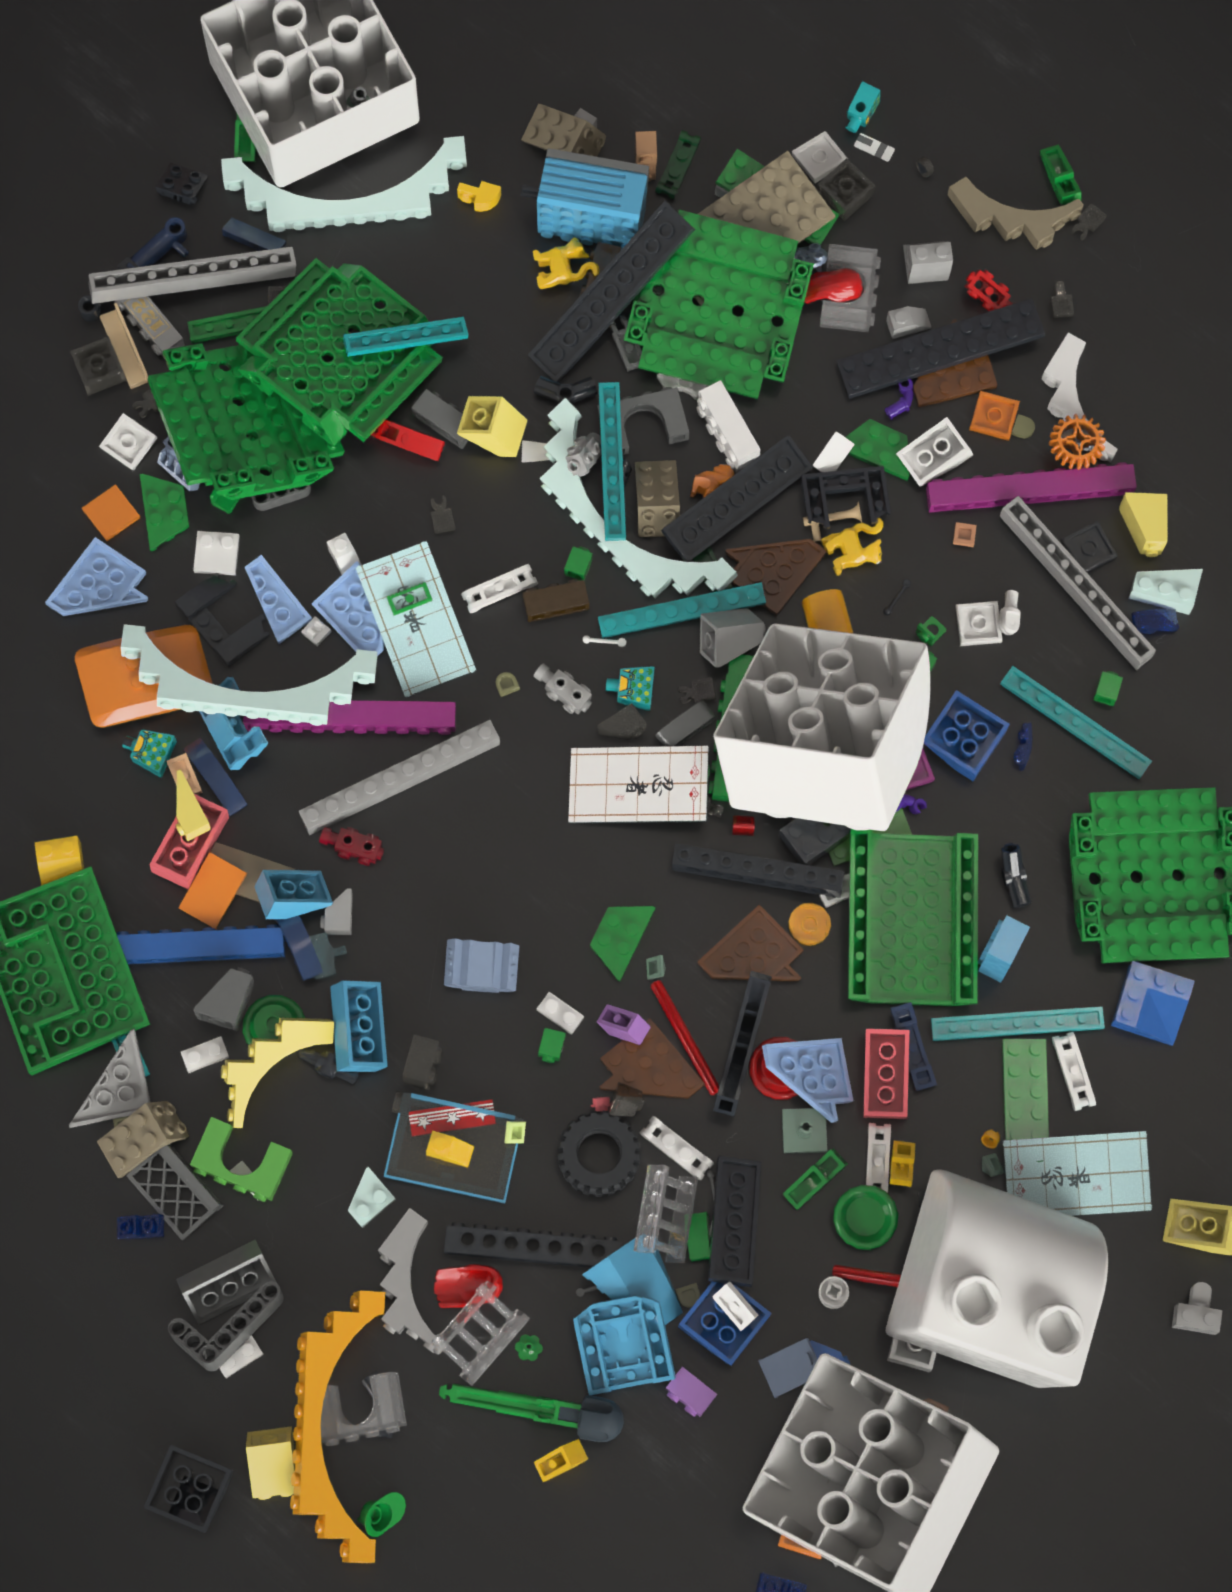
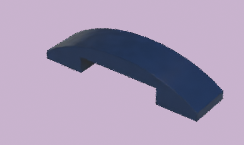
(215, 776)
(300, 946)
(919, 1067)

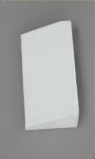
(833, 453)

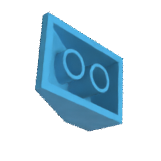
(291, 892)

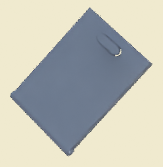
(789, 1367)

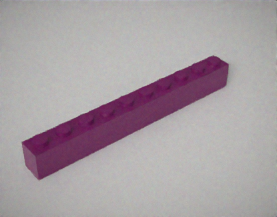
(1030, 487)
(374, 716)

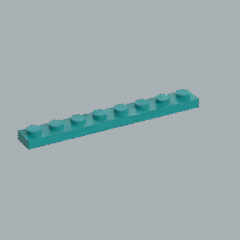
(612, 461)
(681, 610)
(1076, 722)
(1017, 1023)

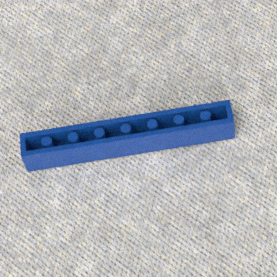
(202, 945)

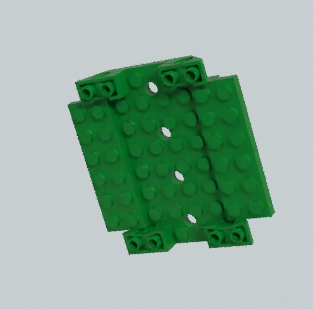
(310, 323)
(707, 342)
(212, 430)
(1154, 837)

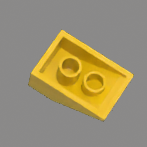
(58, 858)

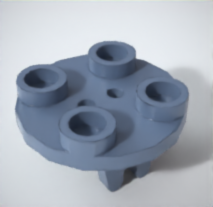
(812, 254)

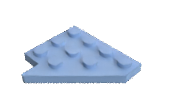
(98, 582)
(349, 612)
(813, 1071)

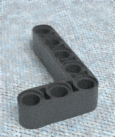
(229, 1329)

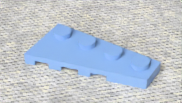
(279, 604)

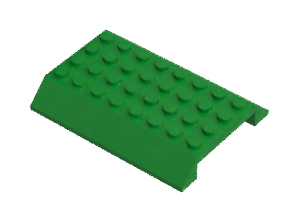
(913, 918)

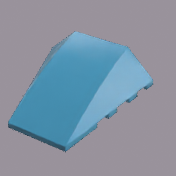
(636, 1273)

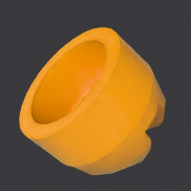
(988, 1142)

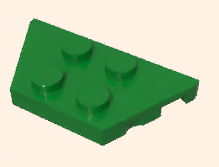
(878, 447)
(164, 509)
(620, 935)

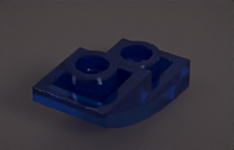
(1155, 619)
(1023, 751)
(140, 1226)
(770, 1583)

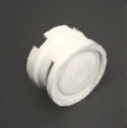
(833, 1292)

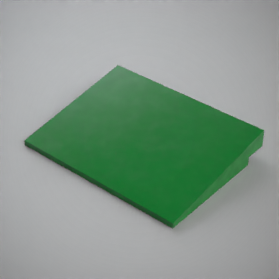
(64, 972)

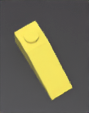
(189, 814)

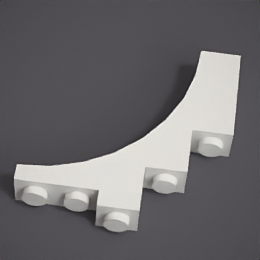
(1062, 375)

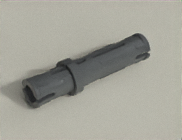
(358, 91)

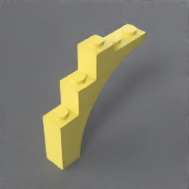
(264, 1053)

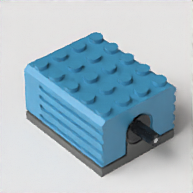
(590, 198)

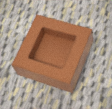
(964, 534)

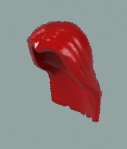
(836, 285)
(458, 1284)

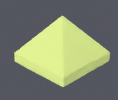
(515, 1131)

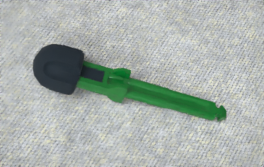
(595, 1418)

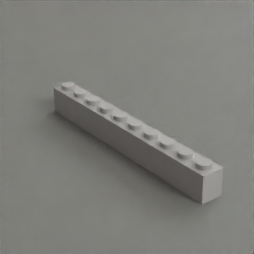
(192, 275)
(1077, 583)
(399, 777)

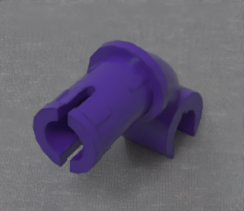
(903, 403)
(912, 803)

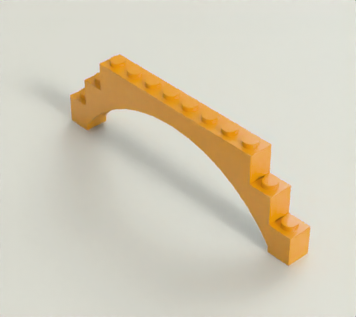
(310, 1480)

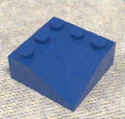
(965, 735)
(1152, 1003)
(715, 1330)

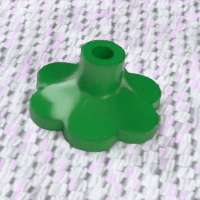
(525, 1353)

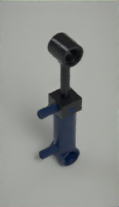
(146, 256)

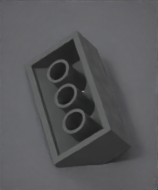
(225, 1282)

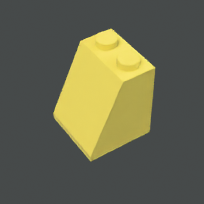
(492, 425)
(1146, 521)
(270, 1462)

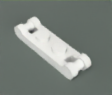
(499, 588)
(1074, 1071)
(676, 1148)
(878, 1156)

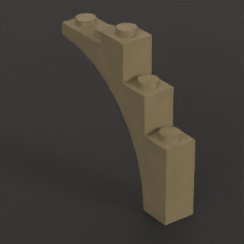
(1010, 222)

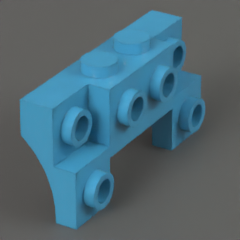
(231, 735)

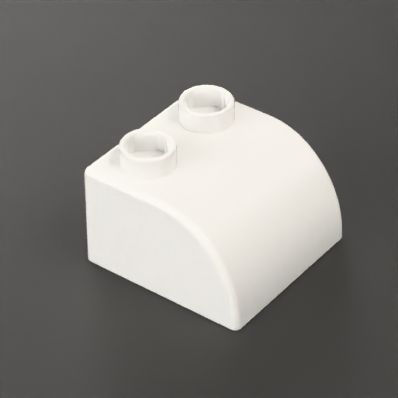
(826, 726)
(1001, 1283)
(894, 1472)

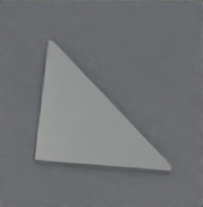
(119, 1089)

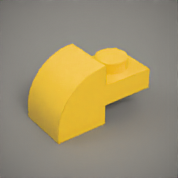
(483, 197)
(902, 1163)

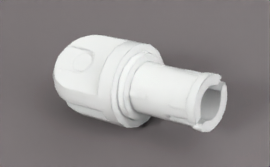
(1010, 615)

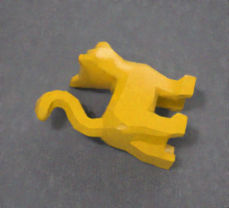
(559, 262)
(851, 548)

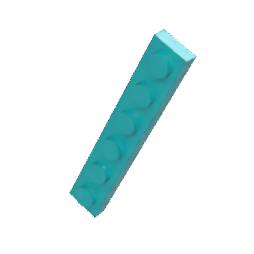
(405, 336)

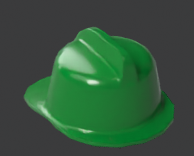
(382, 1514)

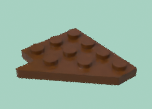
(955, 381)
(778, 566)
(755, 946)
(651, 1067)

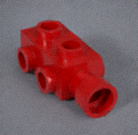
(987, 288)

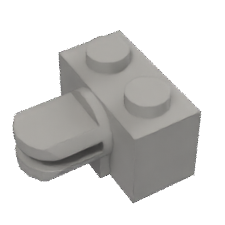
(1197, 1314)

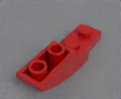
(409, 439)

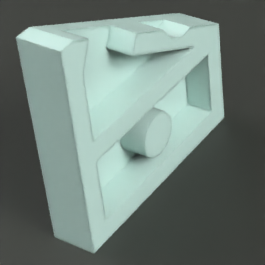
(369, 1199)

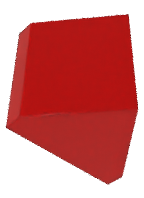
(743, 825)

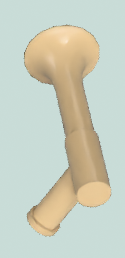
(852, 513)

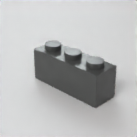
(439, 416)

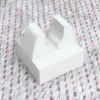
(316, 631)

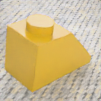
(449, 1149)
(561, 1460)

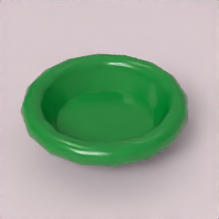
(265, 1013)
(865, 1217)

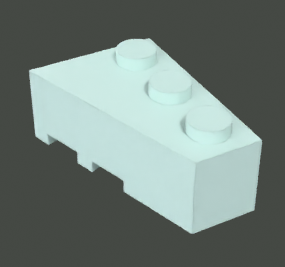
(1167, 588)

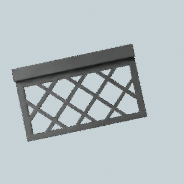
(192, 1182)

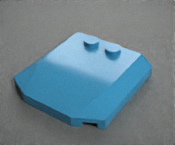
(623, 1344)

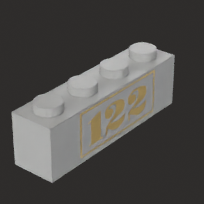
(152, 323)

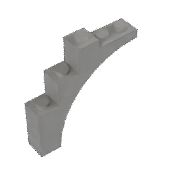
(399, 1250)

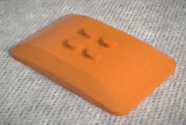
(113, 682)

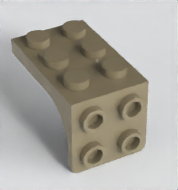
(563, 132)
(656, 496)
(141, 1136)

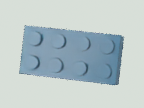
(1002, 948)
(358, 1026)

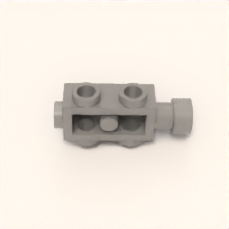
(584, 454)
(565, 692)

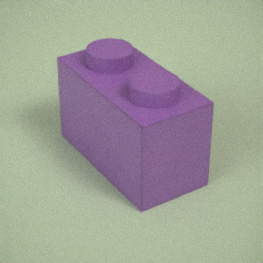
(623, 1024)
(690, 1392)

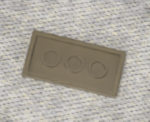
(249, 863)

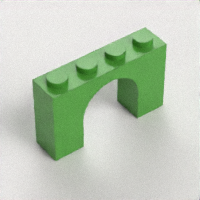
(261, 1182)

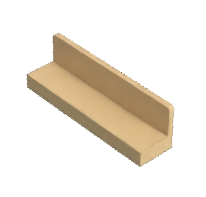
(124, 347)

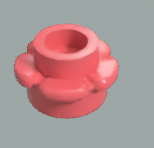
(601, 1103)

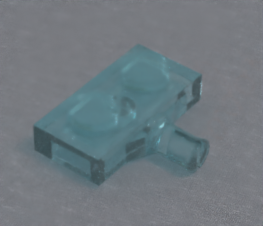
(326, 954)

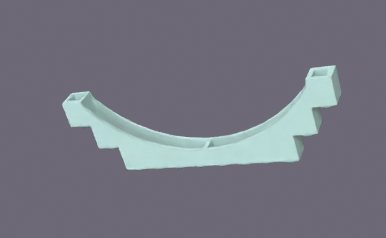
(298, 212)
(649, 569)
(299, 704)

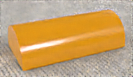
(827, 611)

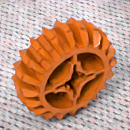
(1060, 444)

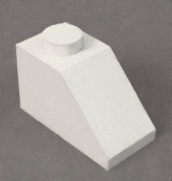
(342, 552)

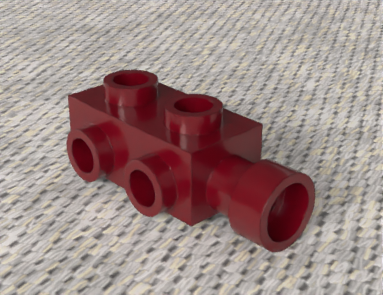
(356, 847)

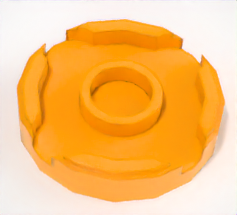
(809, 924)

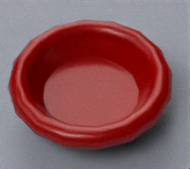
(763, 1078)

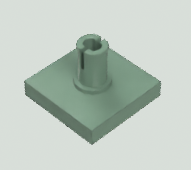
(804, 1131)

